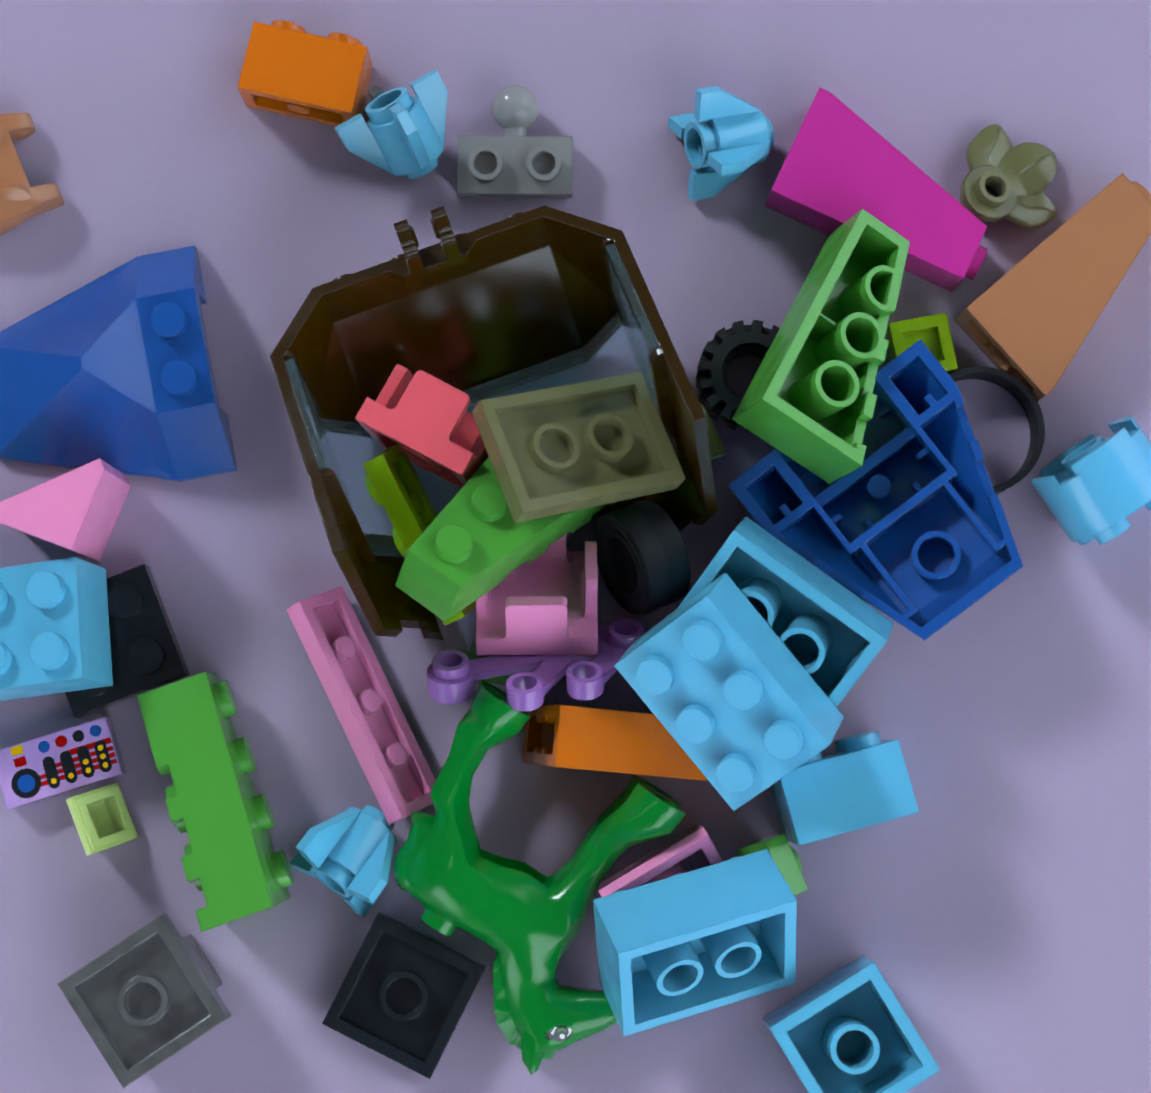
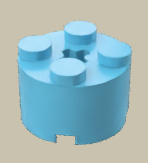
(1099, 483)

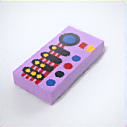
(59, 763)

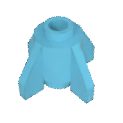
(402, 130)
(721, 140)
(349, 855)

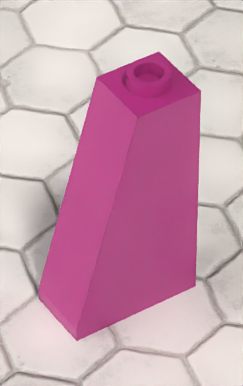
(848, 166)

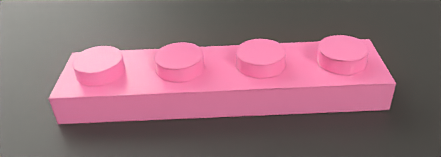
(364, 703)

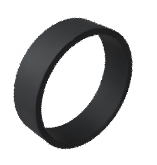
(1027, 402)

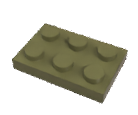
(577, 446)

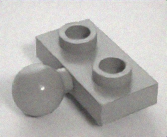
(514, 162)

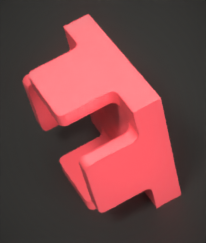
(428, 424)

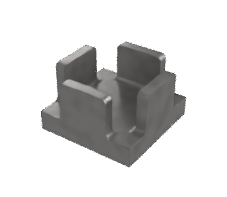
(146, 998)

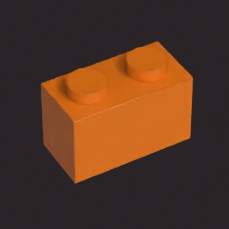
(305, 73)

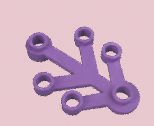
(454, 676)

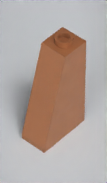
(1053, 296)

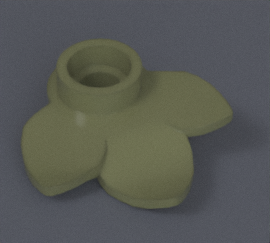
(1013, 175)

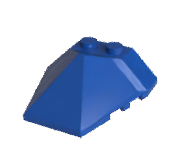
(118, 376)
(912, 524)

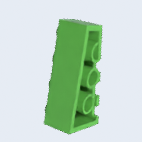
(825, 358)
(477, 546)
(215, 799)

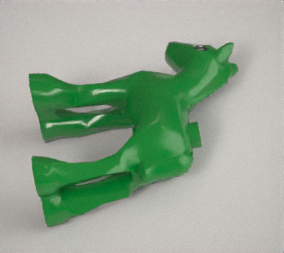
(511, 903)

